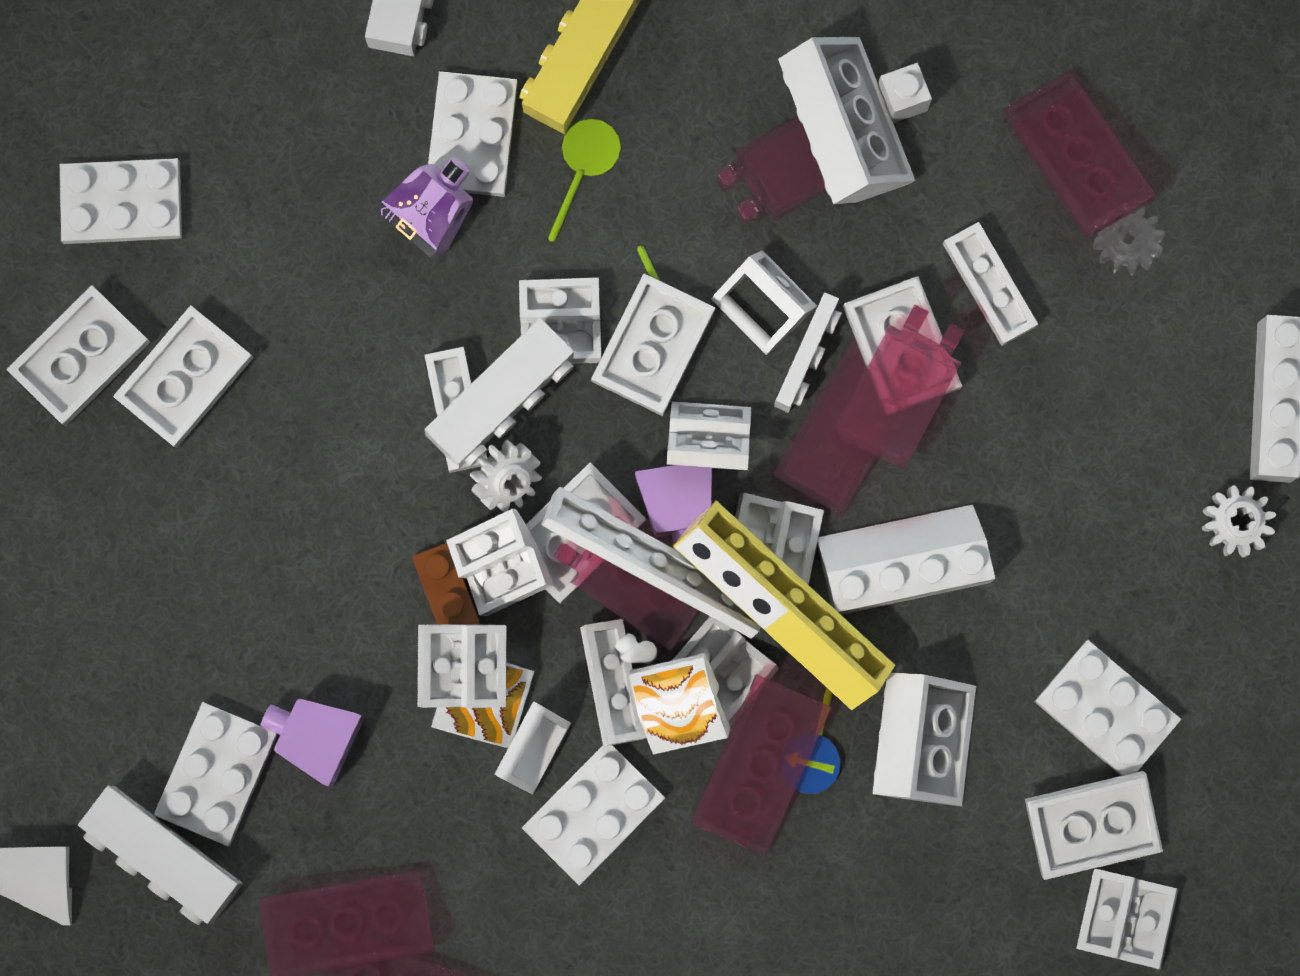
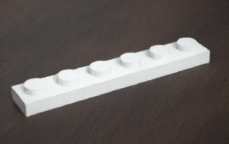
(642, 557)

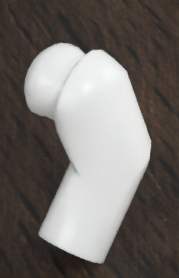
(636, 652)

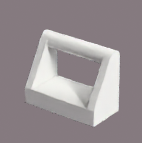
(777, 287)
(532, 748)

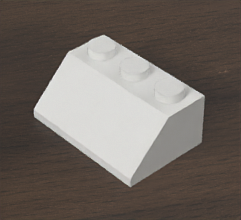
(924, 739)

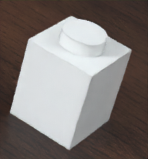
(905, 92)

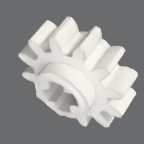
(505, 476)
(1230, 534)

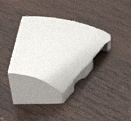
(38, 880)

